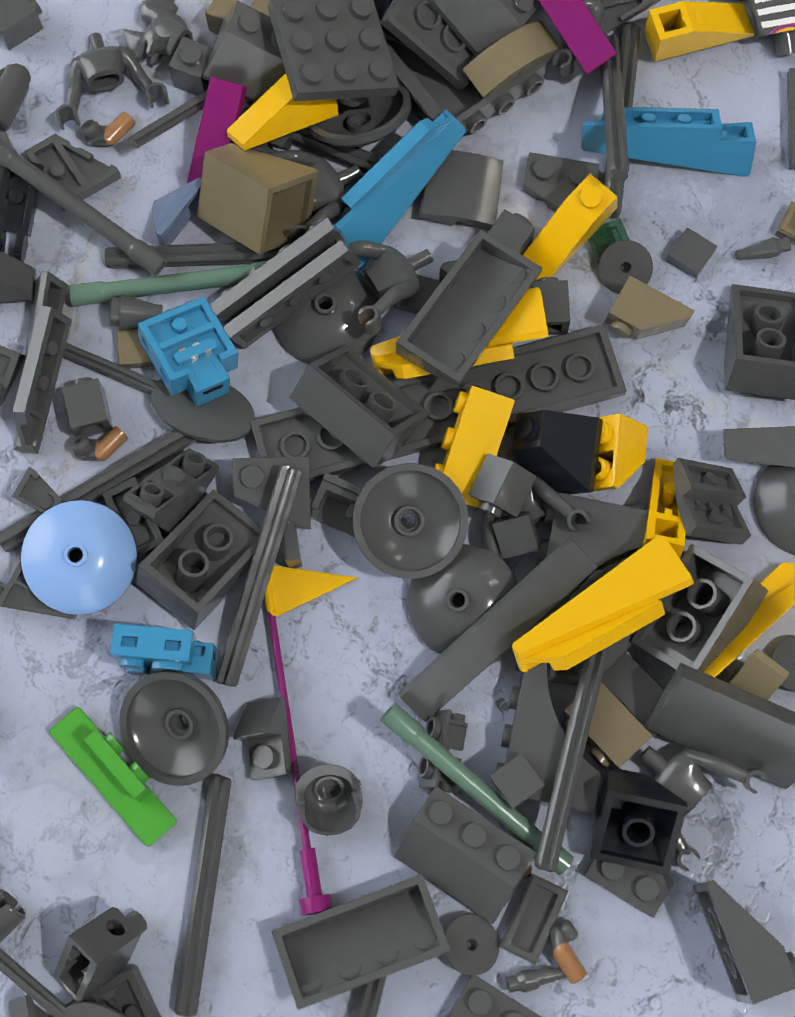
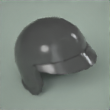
(329, 799)

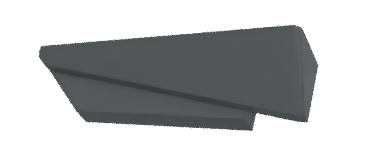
(43, 357)
(761, 445)

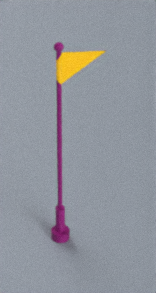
(285, 591)

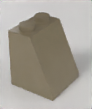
(255, 196)

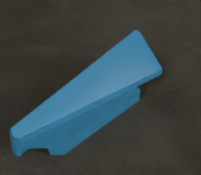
(681, 138)
(397, 180)

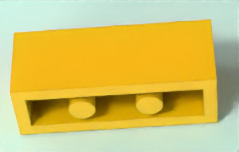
(475, 434)

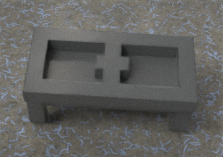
(335, 503)

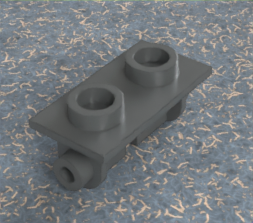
(450, 732)

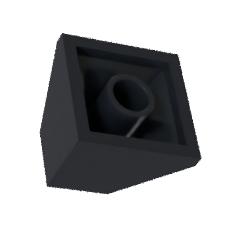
(559, 448)
(637, 822)

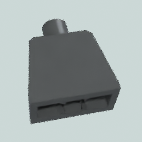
(98, 951)

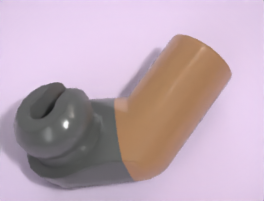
(107, 134)
(96, 449)
(563, 953)

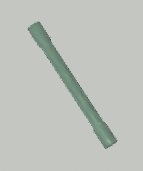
(102, 291)
(413, 733)

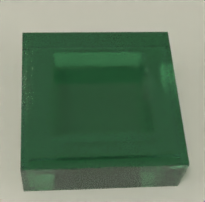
(606, 235)

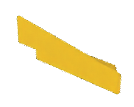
(523, 324)
(776, 602)
(606, 609)

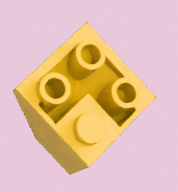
(620, 451)

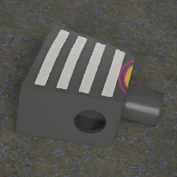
(777, 20)

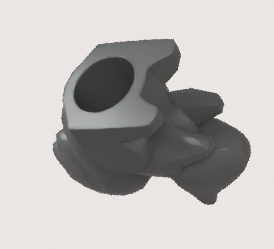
(163, 31)

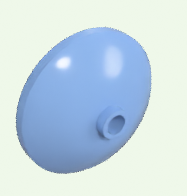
(102, 572)

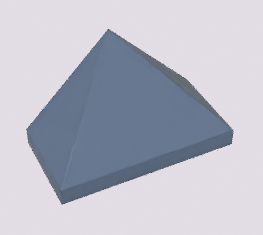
(175, 211)

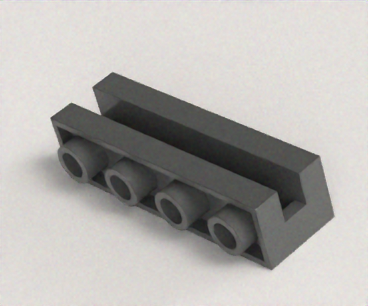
(285, 283)

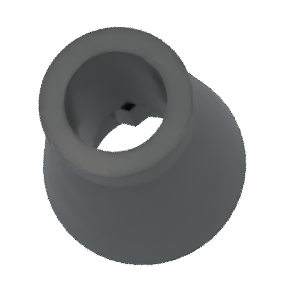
(129, 311)

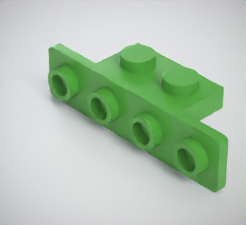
(112, 775)

